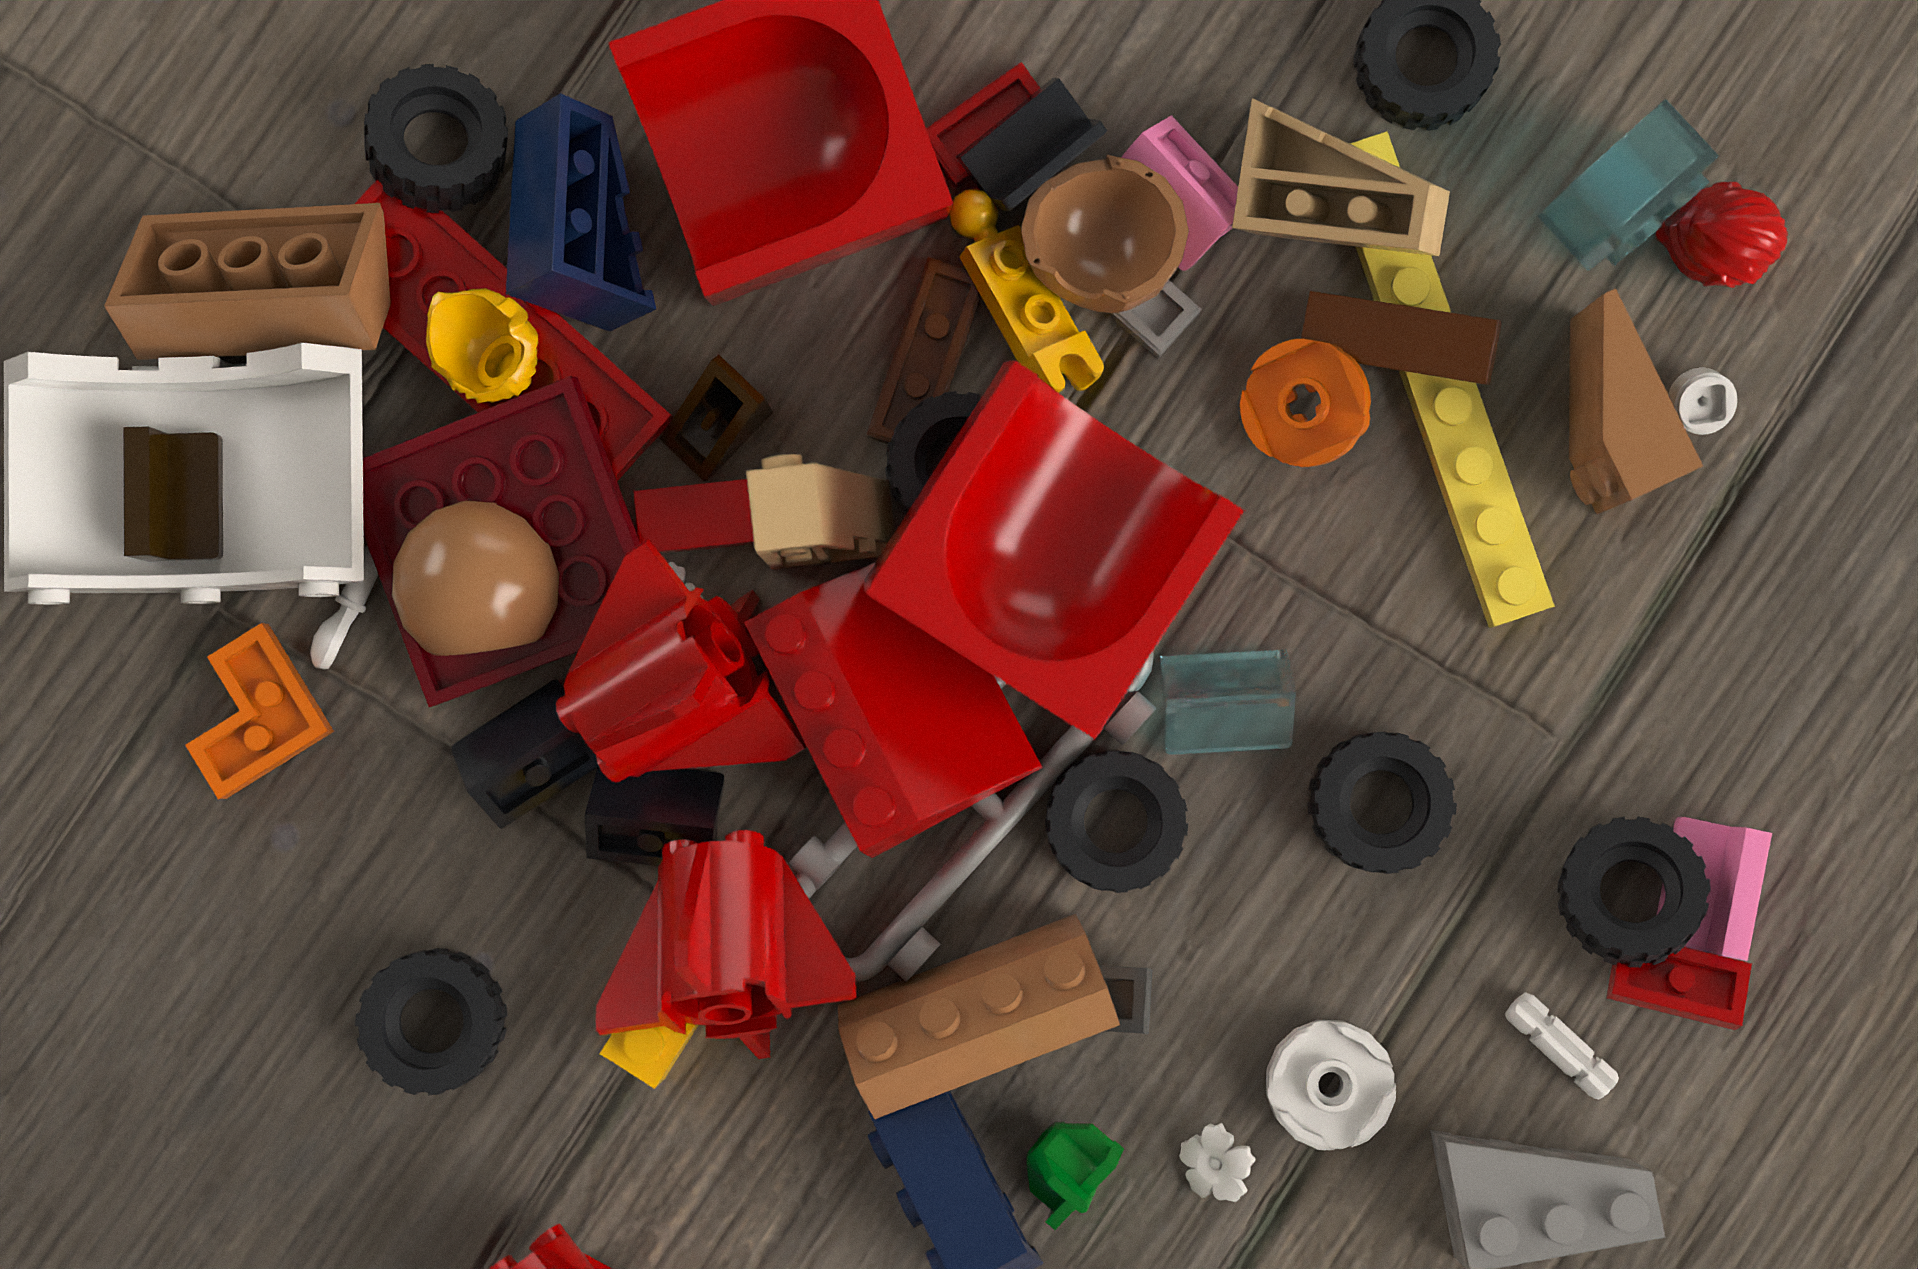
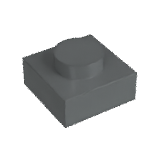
(1130, 997)

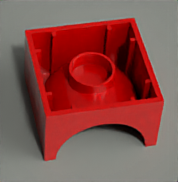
(782, 135)
(1050, 549)

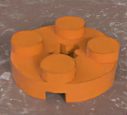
(1273, 386)

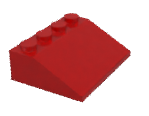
(888, 712)

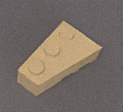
(817, 513)

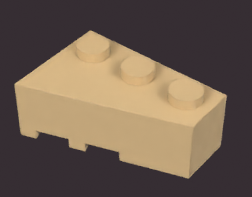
(1331, 192)

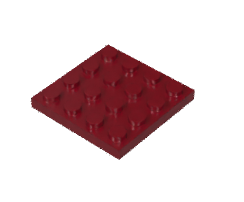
(536, 461)

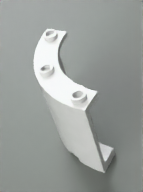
(287, 471)

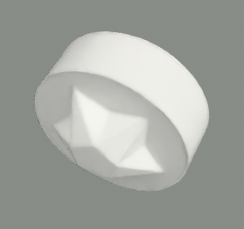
(1703, 400)

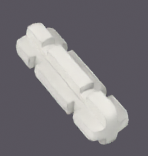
(1562, 1046)

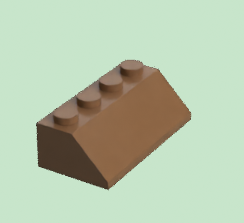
(253, 281)
(975, 1016)

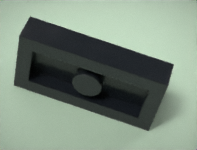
(1030, 145)
(522, 757)
(643, 813)

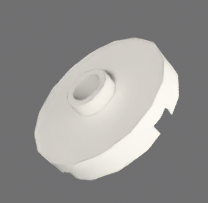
(1354, 1109)

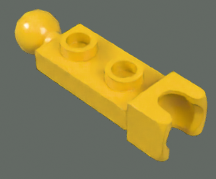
(1021, 305)

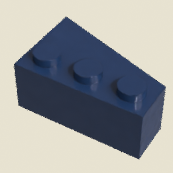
(569, 218)
(950, 1187)

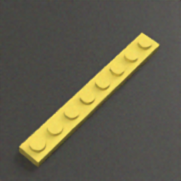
(1461, 445)

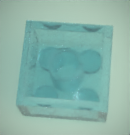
(1631, 188)

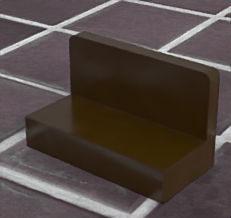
(172, 495)

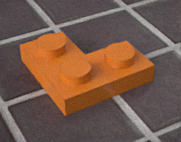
(273, 718)

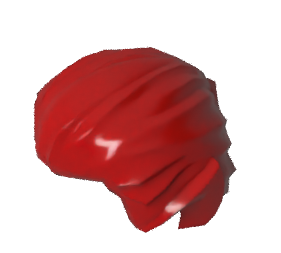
(1725, 235)

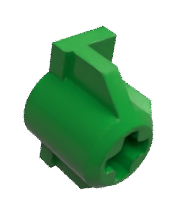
(1069, 1166)

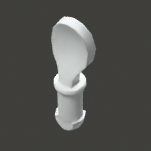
(333, 630)

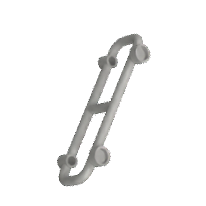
(905, 942)

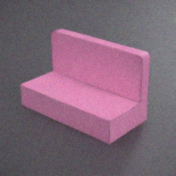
(1197, 179)
(1736, 871)

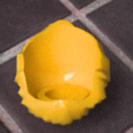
(481, 344)

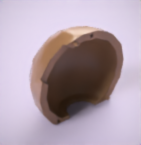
(1105, 234)
(474, 580)

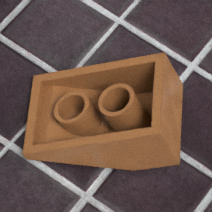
(1620, 415)

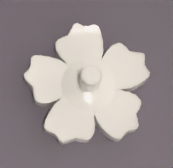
(1216, 1166)

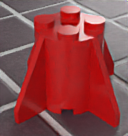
(671, 679)
(724, 947)

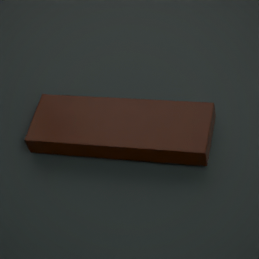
(1405, 336)
(927, 346)

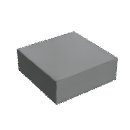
(1160, 319)

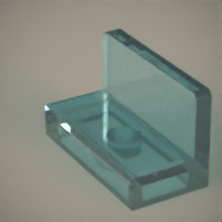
(1227, 701)

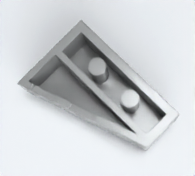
(1539, 1203)

